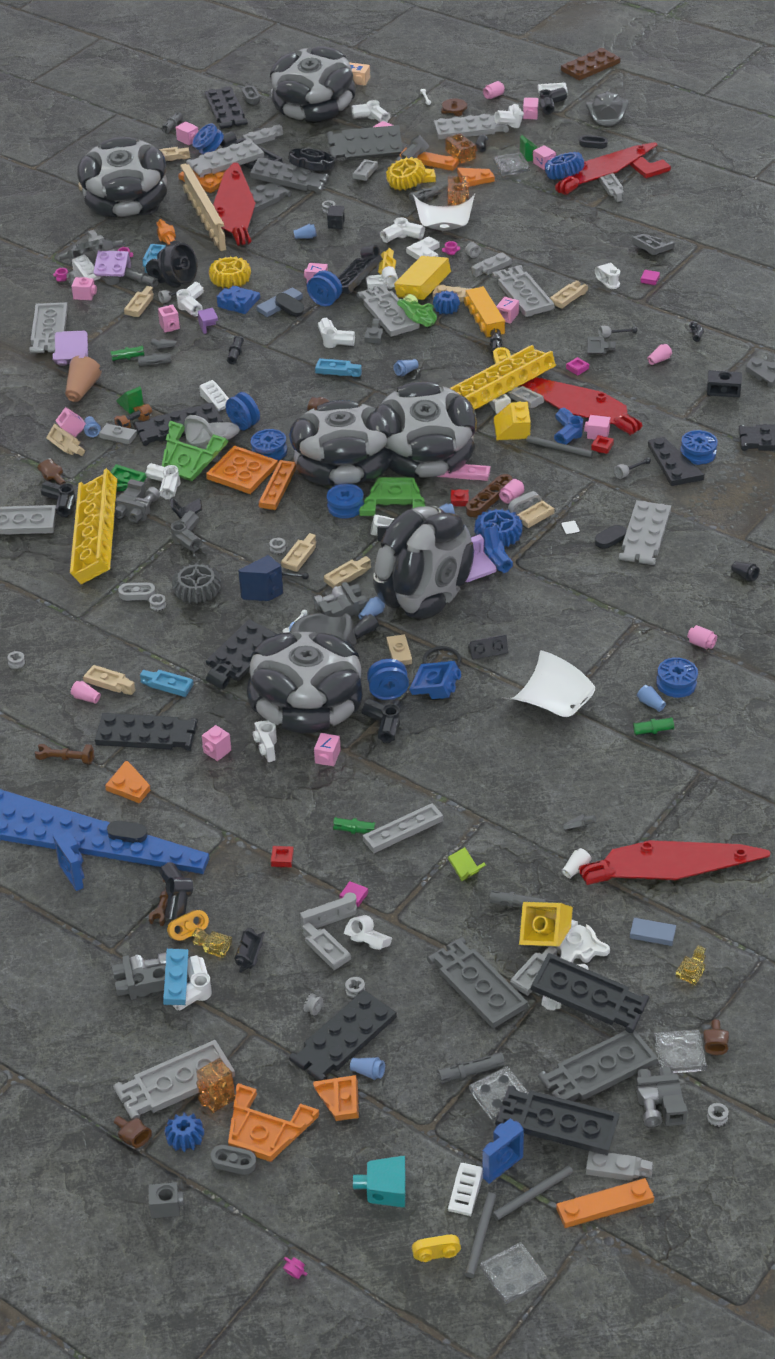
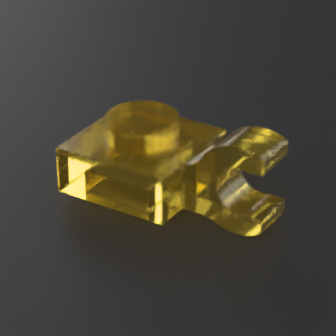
(214, 944)
(692, 968)

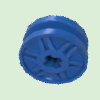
(207, 139)
(324, 288)
(242, 410)
(269, 443)
(699, 446)
(345, 500)
(677, 677)
(387, 679)

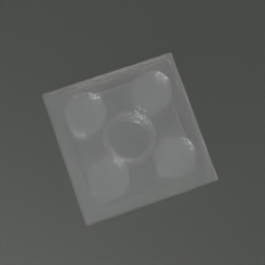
(681, 1051)

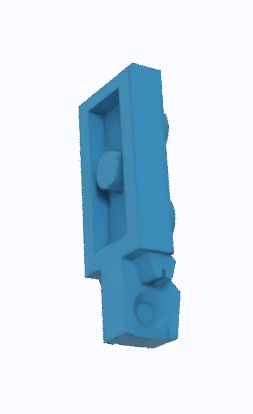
(152, 253)
(338, 367)
(167, 682)

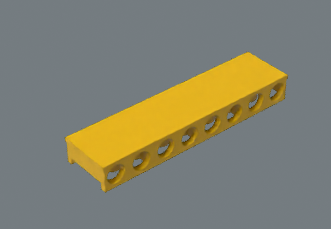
(505, 376)
(93, 527)

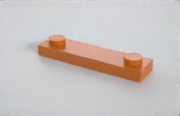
(437, 161)
(277, 485)
(605, 1203)

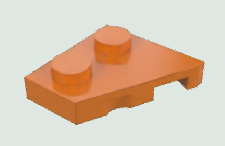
(476, 176)
(128, 783)
(339, 1096)

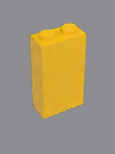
(423, 277)

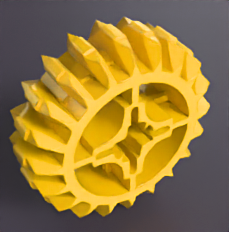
(405, 173)
(229, 272)

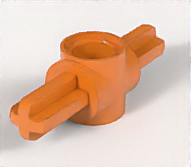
(165, 232)

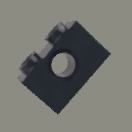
(724, 383)

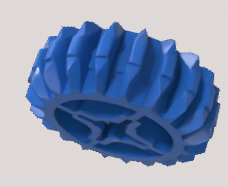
(564, 165)
(508, 525)

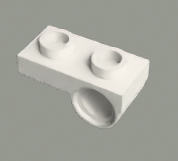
(378, 280)
(266, 737)
(367, 934)

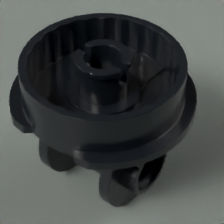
(174, 264)

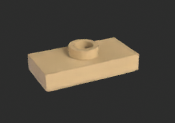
(535, 513)
(399, 649)

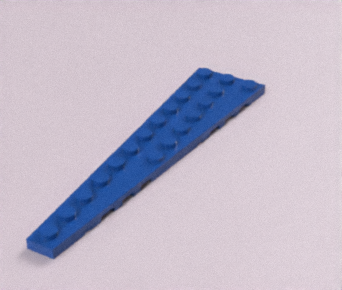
(38, 823)

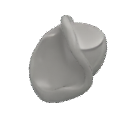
(199, 431)

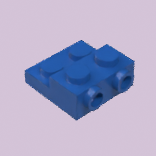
(237, 299)
(436, 679)
(70, 858)
(504, 1150)

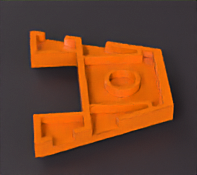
(262, 1132)

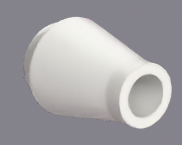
(577, 859)

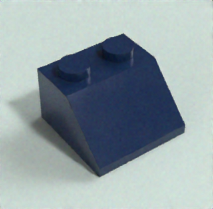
(261, 580)

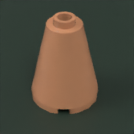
(81, 377)

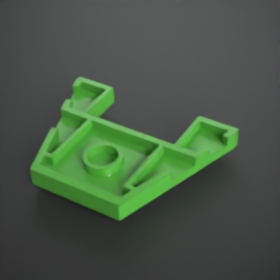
(188, 458)
(392, 491)

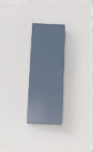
(269, 307)

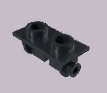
(488, 647)
(247, 956)

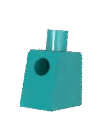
(384, 1181)

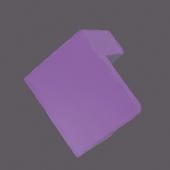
(206, 318)

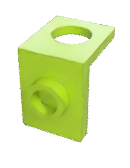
(464, 864)

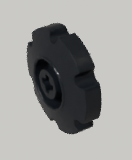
(311, 159)

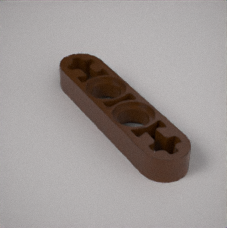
(476, 506)

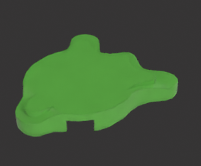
(419, 313)

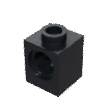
(336, 217)

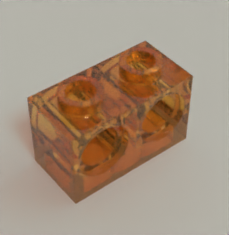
(460, 148)
(457, 190)
(215, 1085)

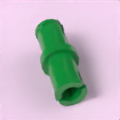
(127, 353)
(653, 726)
(353, 825)

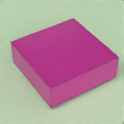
(650, 277)
(577, 366)
(360, 892)

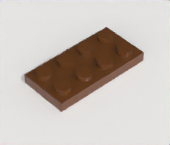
(590, 64)

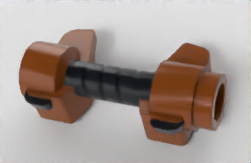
(141, 413)

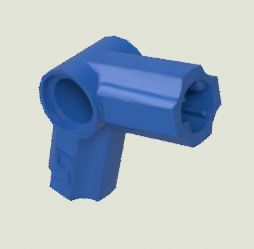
(572, 426)
(494, 547)

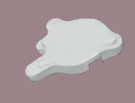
(581, 944)

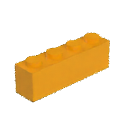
(484, 311)

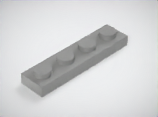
(402, 828)

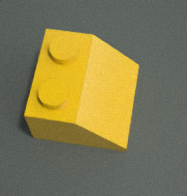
(513, 422)
(544, 923)

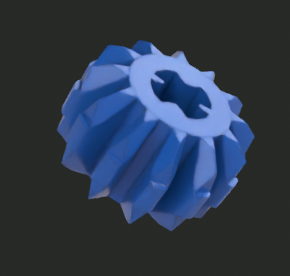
(446, 302)
(184, 1132)

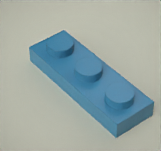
(175, 977)

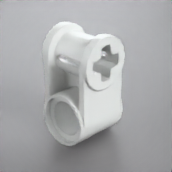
(608, 275)

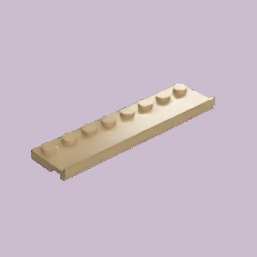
(203, 207)

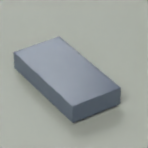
(653, 931)

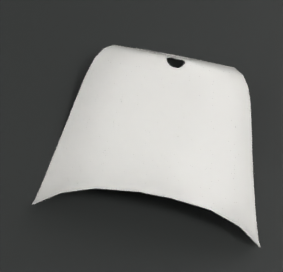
(444, 217)
(556, 686)

